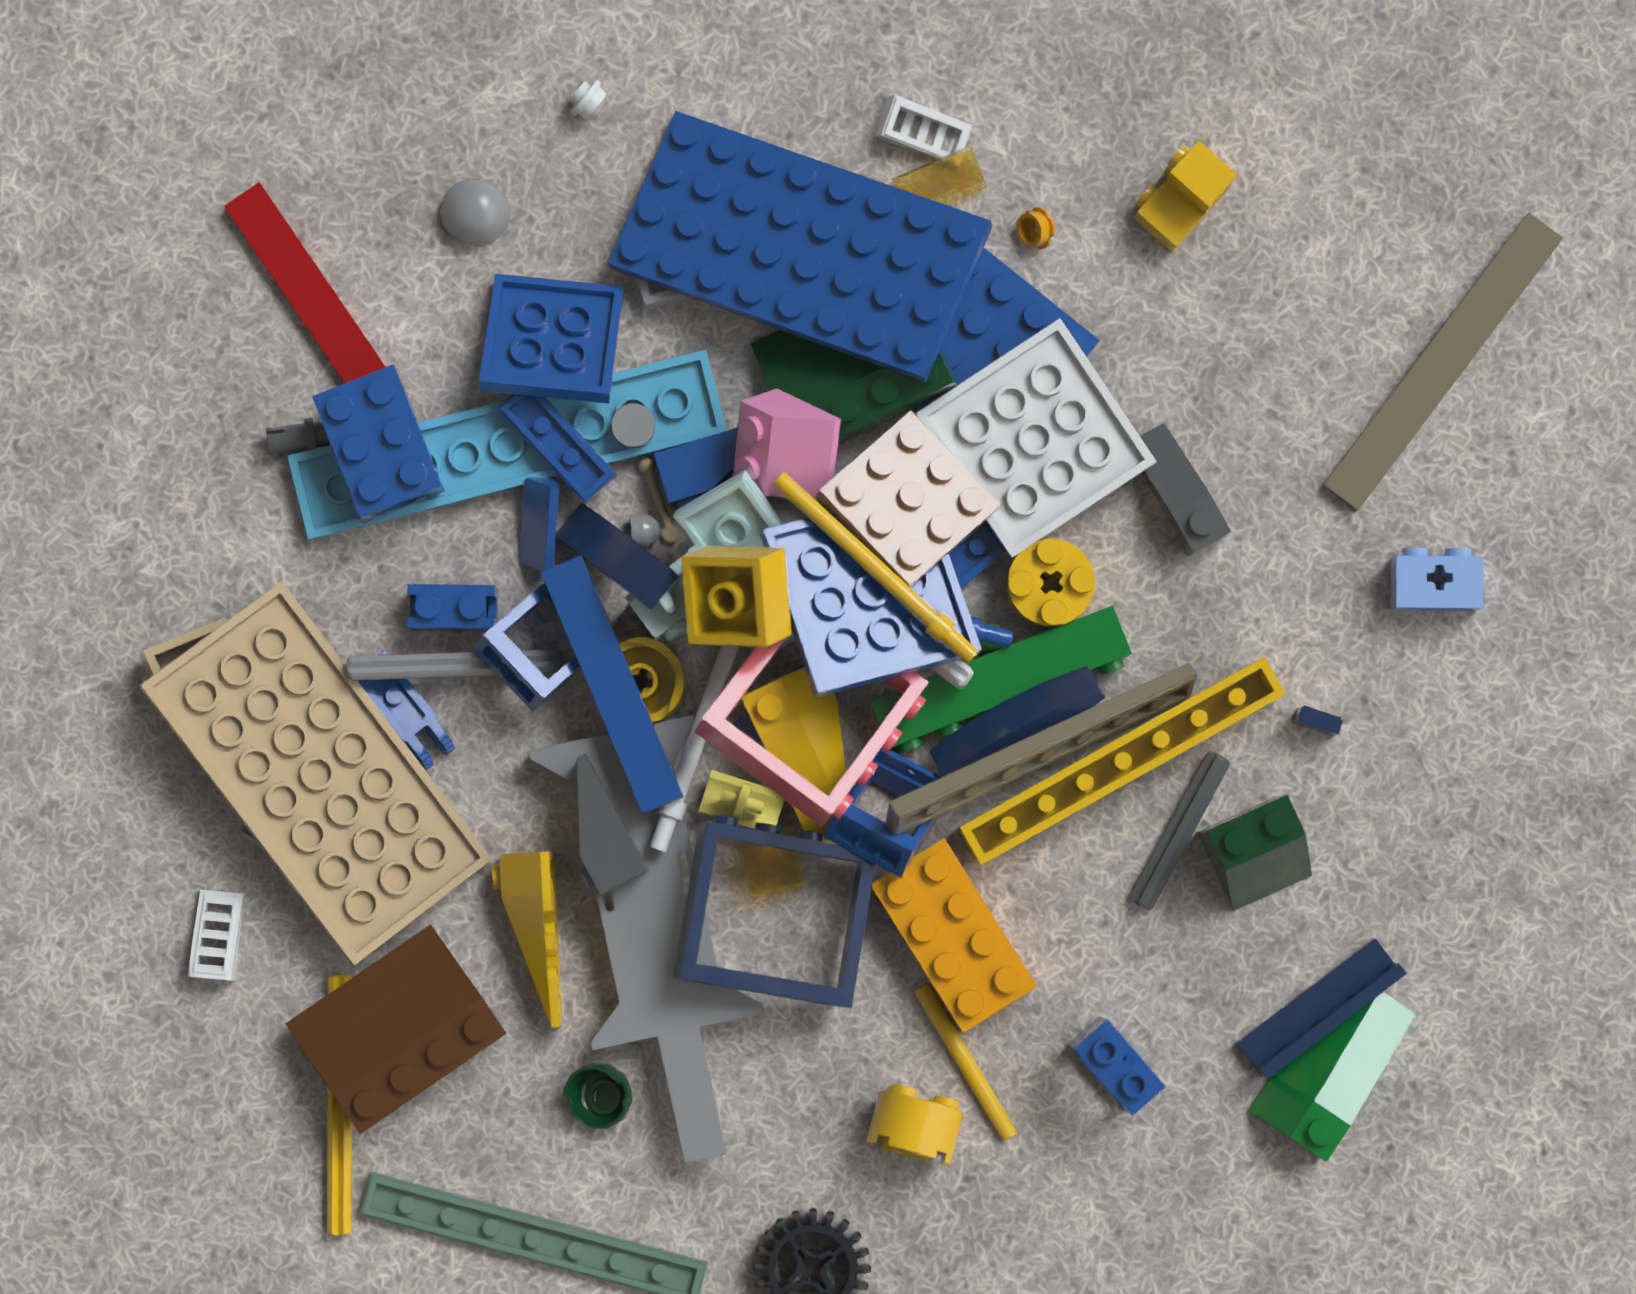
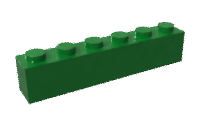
(1000, 675)

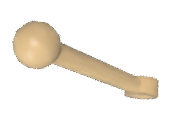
(669, 533)

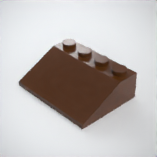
(395, 1029)

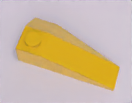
(800, 733)
(531, 904)

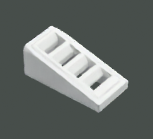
(888, 116)
(228, 971)

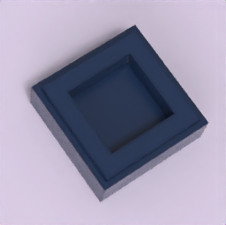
(1318, 720)

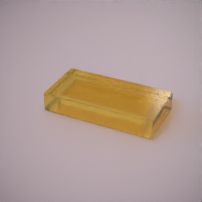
(944, 178)

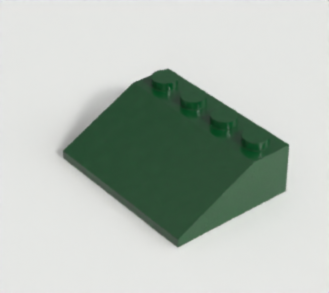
(845, 385)

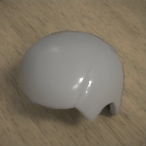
(475, 211)

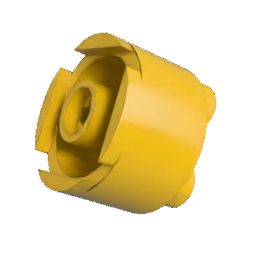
(1054, 608)
(663, 669)
(915, 1125)

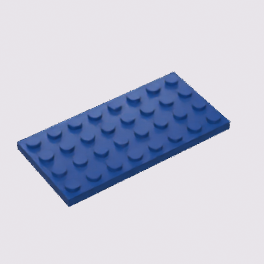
(801, 245)

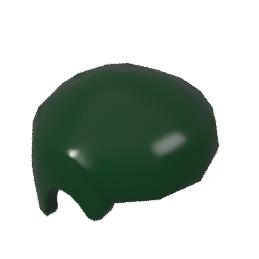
(611, 1099)

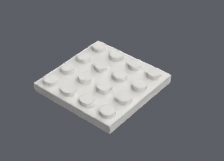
(1039, 436)

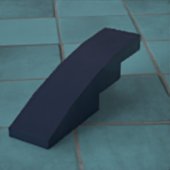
(617, 555)
(1018, 719)

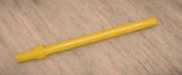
(938, 626)

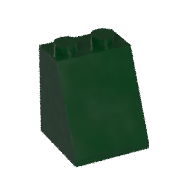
(1258, 851)

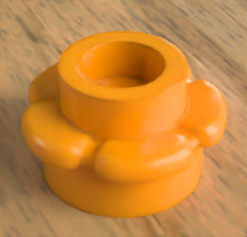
(1035, 228)

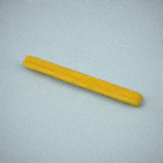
(338, 1154)

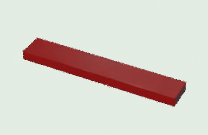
(303, 284)

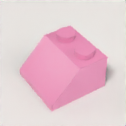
(786, 436)

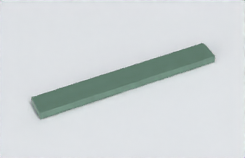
(531, 1237)

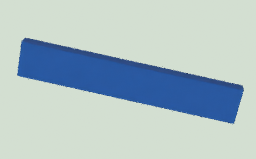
(612, 685)

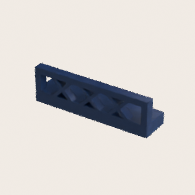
(1320, 1008)

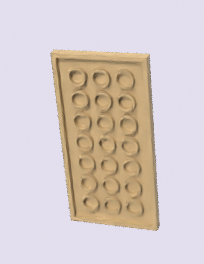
(316, 773)

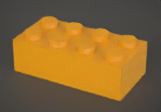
(953, 936)

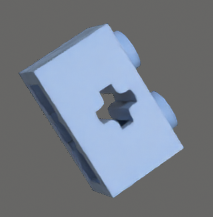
(1413, 593)

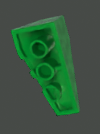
(1328, 1083)

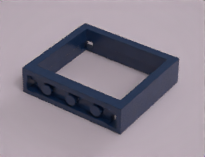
(769, 836)

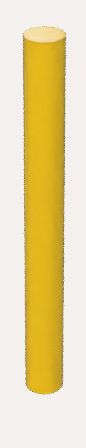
(965, 1062)

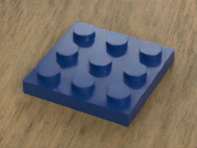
(551, 338)

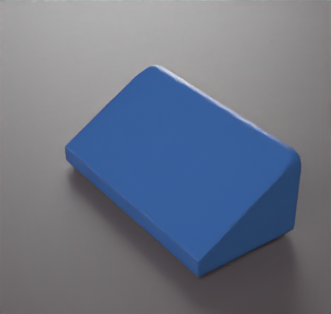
(539, 522)

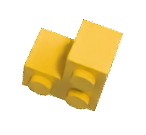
(1191, 190)

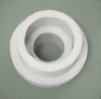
(586, 98)

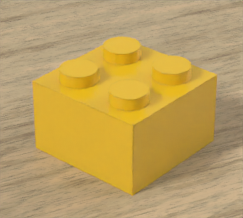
(736, 595)

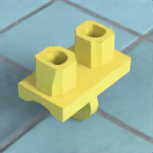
(740, 800)

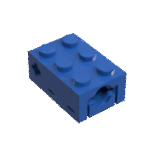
(378, 443)

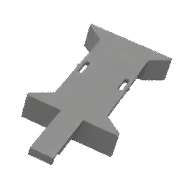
(644, 946)

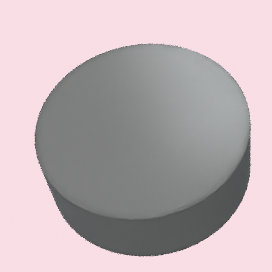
(633, 425)

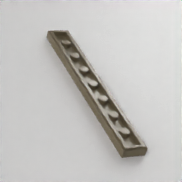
(1442, 362)
(1040, 749)

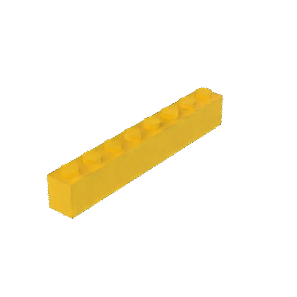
(1121, 761)

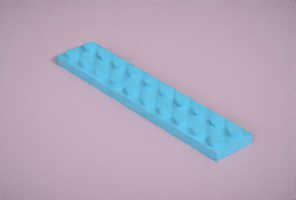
(485, 455)

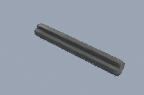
(1179, 830)

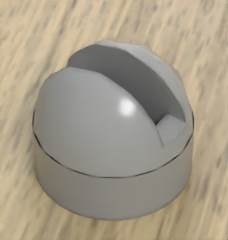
(644, 530)

